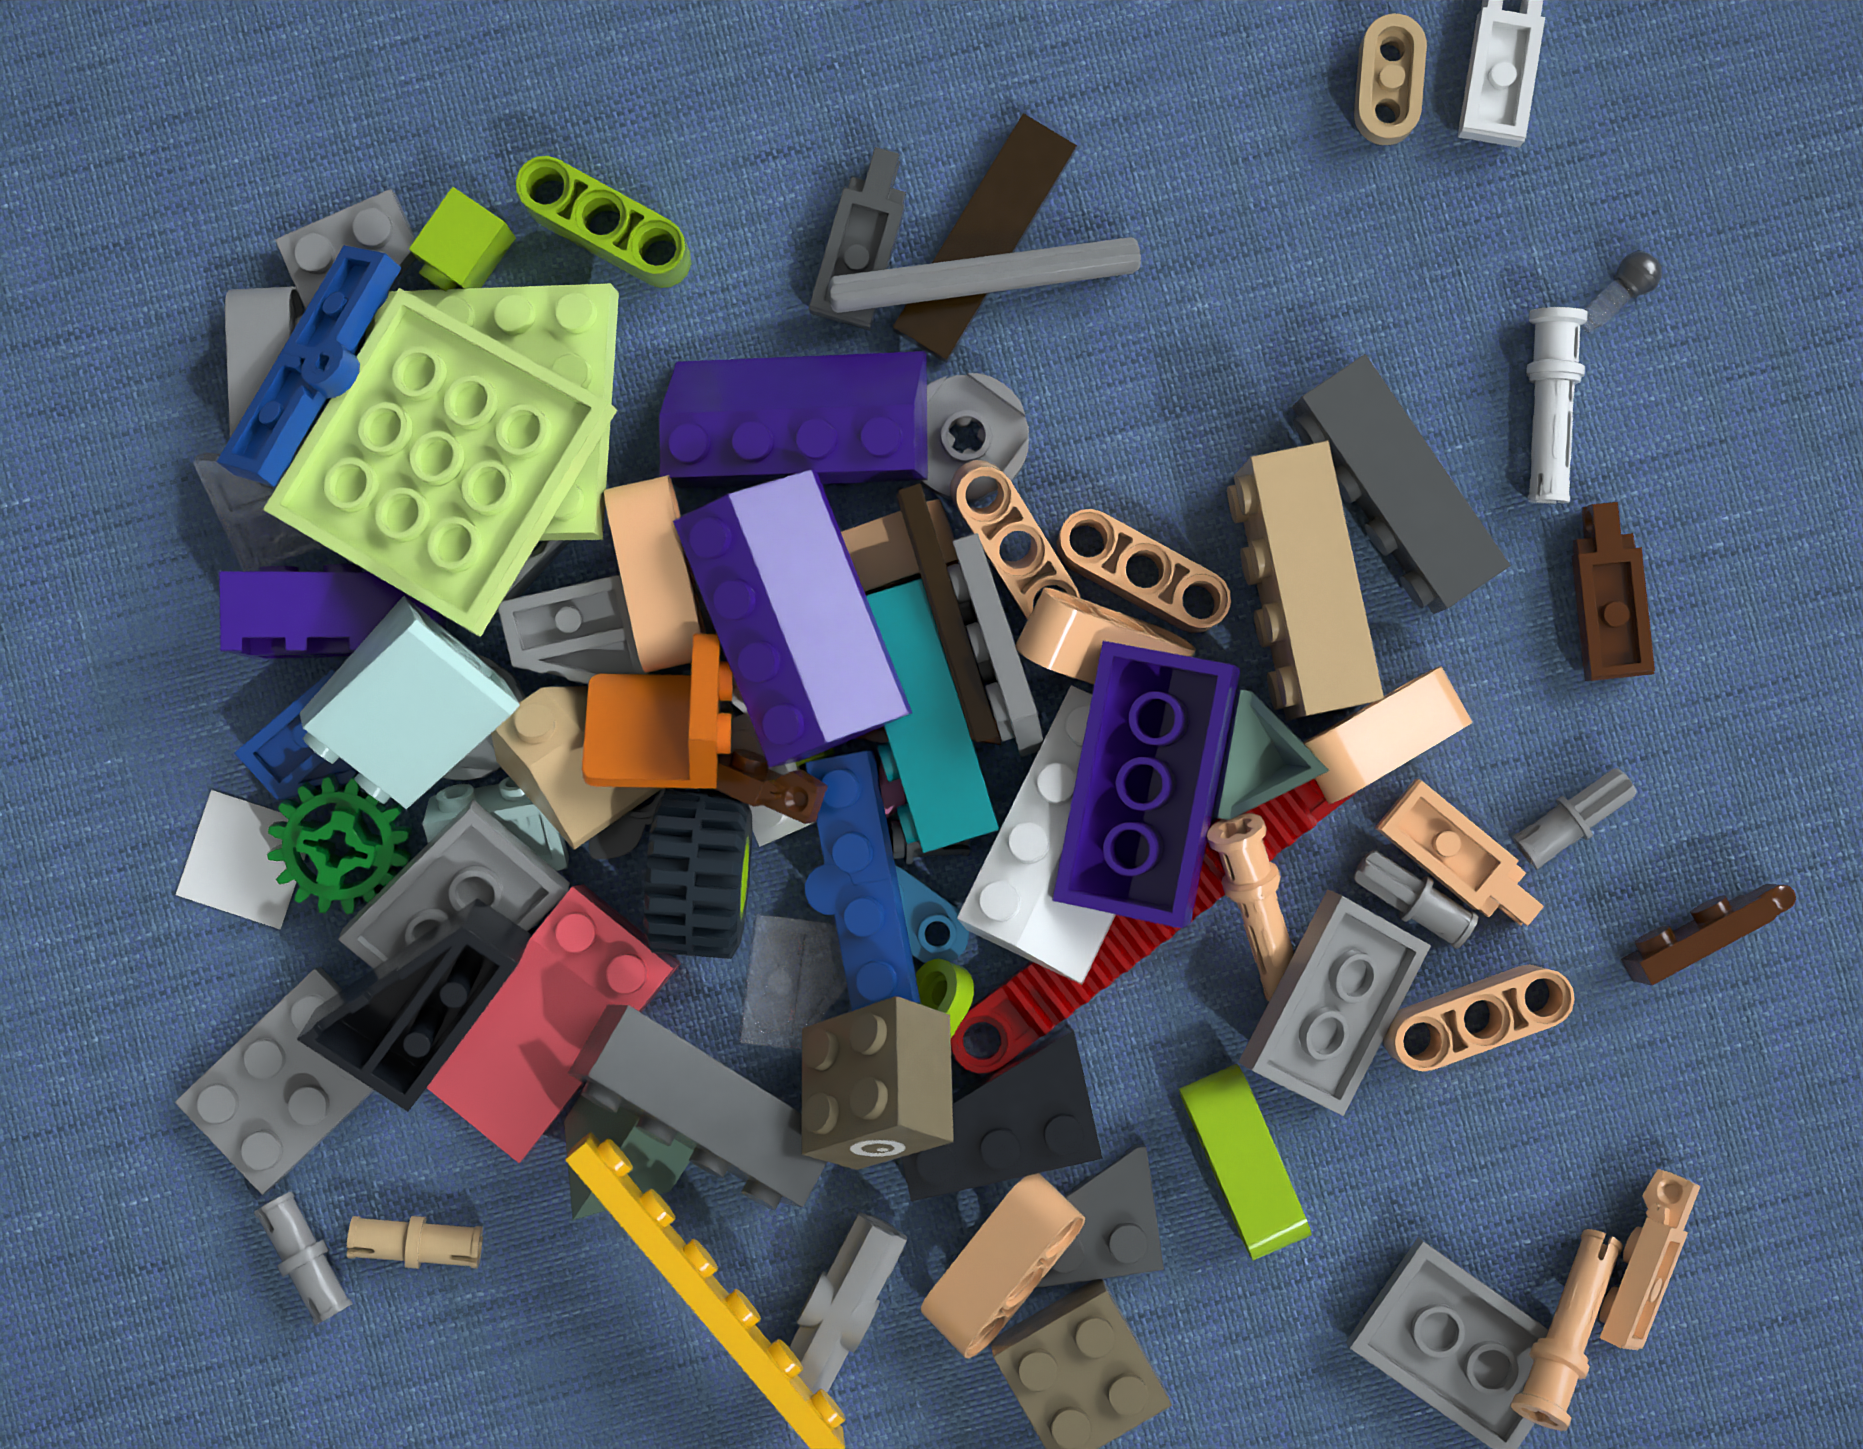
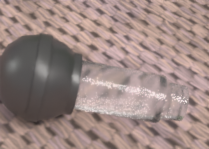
(1635, 277)

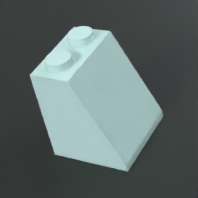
(406, 706)

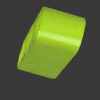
(585, 198)
(1245, 1162)

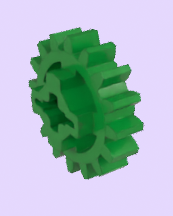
(312, 837)

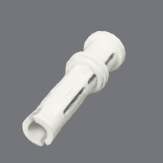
(1554, 373)

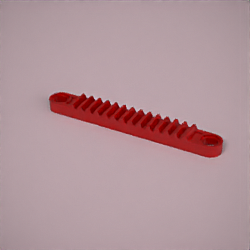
(1039, 998)

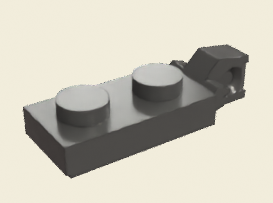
(862, 234)

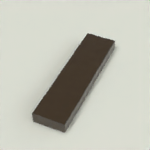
(990, 226)
(946, 613)

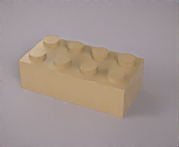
(1304, 582)

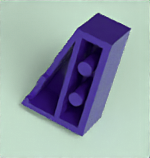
(304, 613)

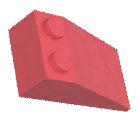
(517, 1056)

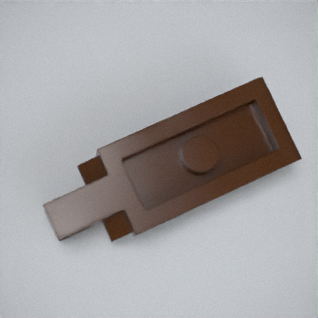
(1611, 598)
(749, 779)

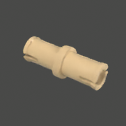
(414, 1242)

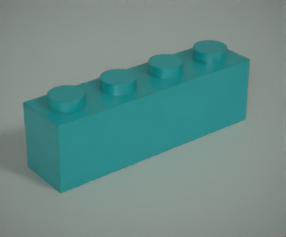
(933, 744)

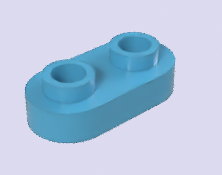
(923, 907)

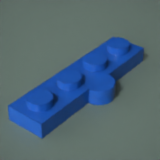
(311, 367)
(861, 881)

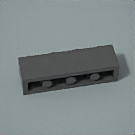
(1399, 487)
(699, 1103)

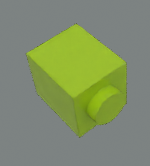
(461, 243)

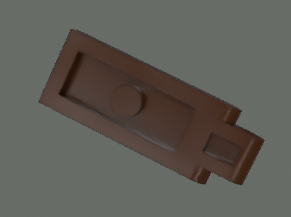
(1713, 927)

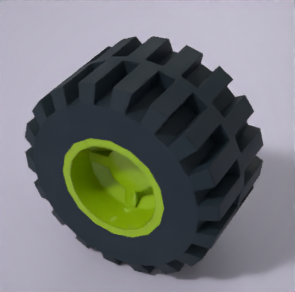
(697, 874)

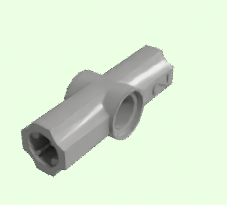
(845, 1300)

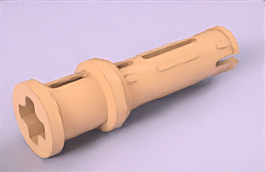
(1253, 885)
(1561, 1356)

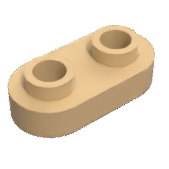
(1388, 82)

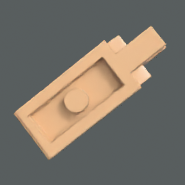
(1458, 853)
(1651, 1261)

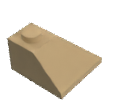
(544, 757)

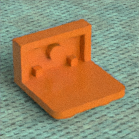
(659, 726)

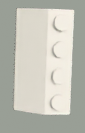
(1018, 879)

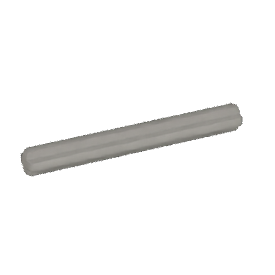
(983, 274)

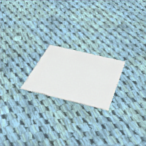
(231, 863)

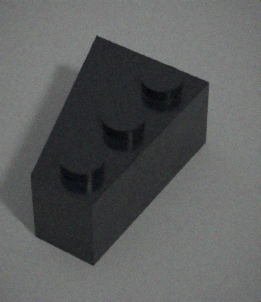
(419, 1004)
(1013, 1123)

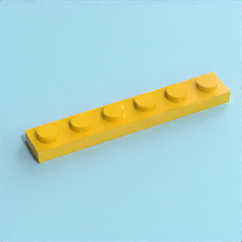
(691, 1273)

